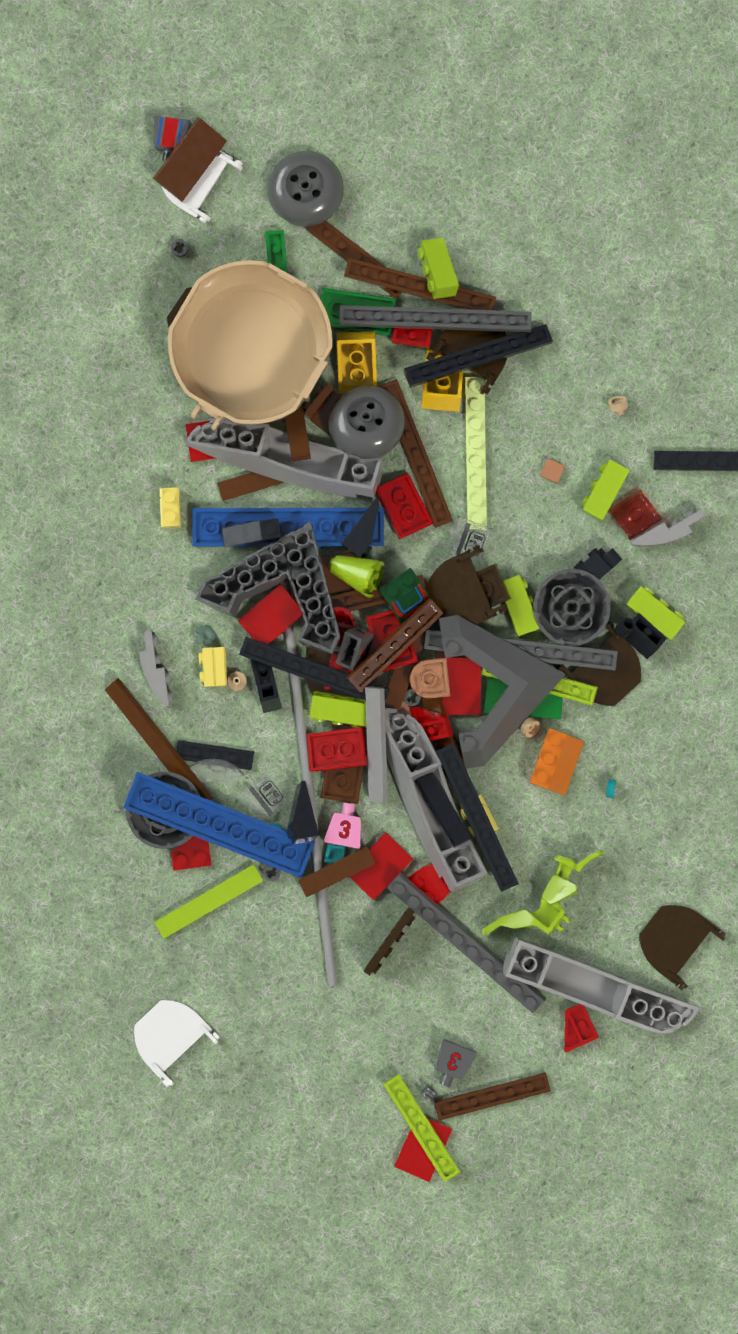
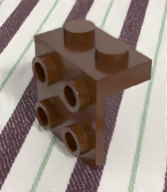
(319, 409)

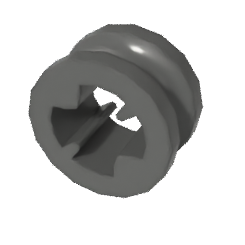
(173, 246)
(418, 698)
(273, 878)
(429, 1093)

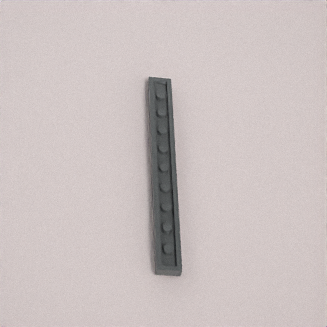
(435, 318)
(547, 652)
(464, 941)

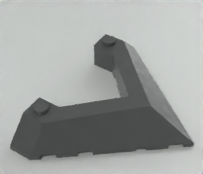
(289, 559)
(527, 681)

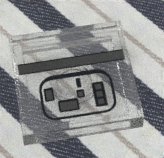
(467, 535)
(265, 797)

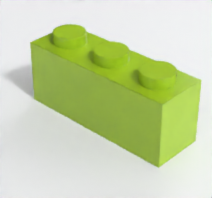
(438, 268)
(604, 490)
(520, 606)
(656, 612)
(338, 709)

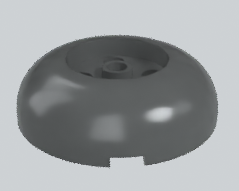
(309, 209)
(376, 439)
(587, 624)
(155, 833)

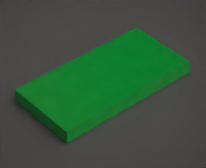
(334, 298)
(549, 708)

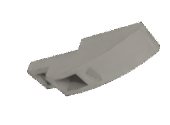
(661, 534)
(156, 677)

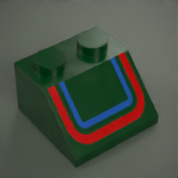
(404, 595)

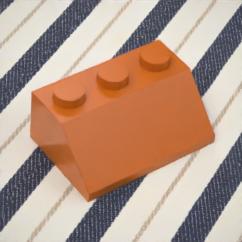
(556, 761)

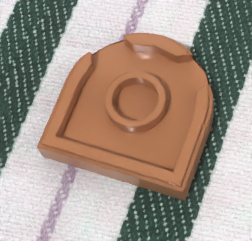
(430, 679)

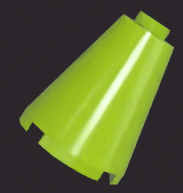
(358, 573)

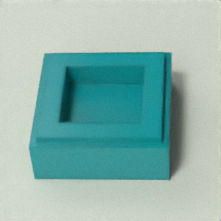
(334, 853)

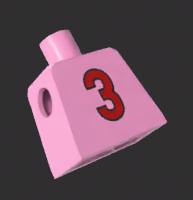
(344, 828)

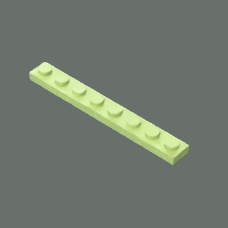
(475, 450)

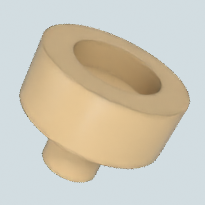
(618, 404)
(240, 684)
(530, 727)

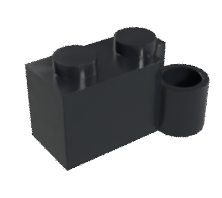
(598, 565)
(640, 634)

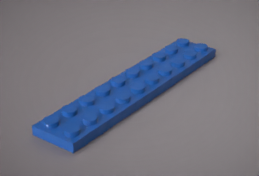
(328, 524)
(217, 824)

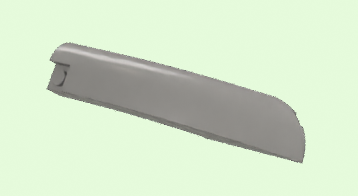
(268, 454)
(410, 759)
(596, 988)

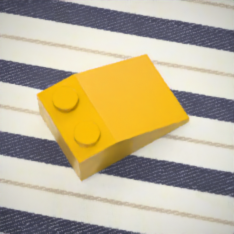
(356, 359)
(444, 392)

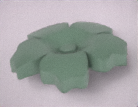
(205, 635)

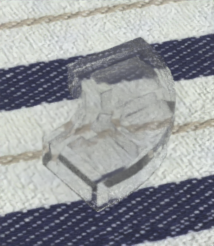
(216, 769)

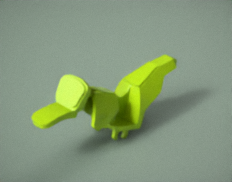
(550, 912)

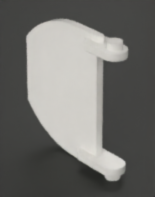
(204, 185)
(167, 1034)

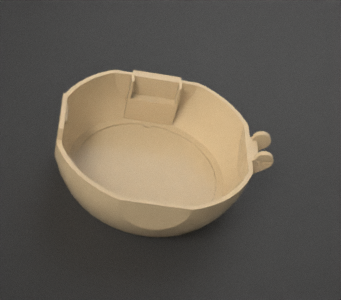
(249, 343)

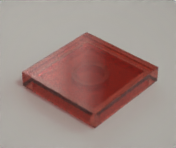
(635, 514)

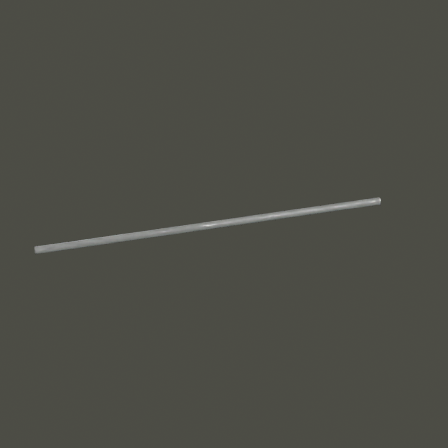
(307, 777)

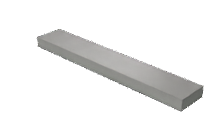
(376, 744)

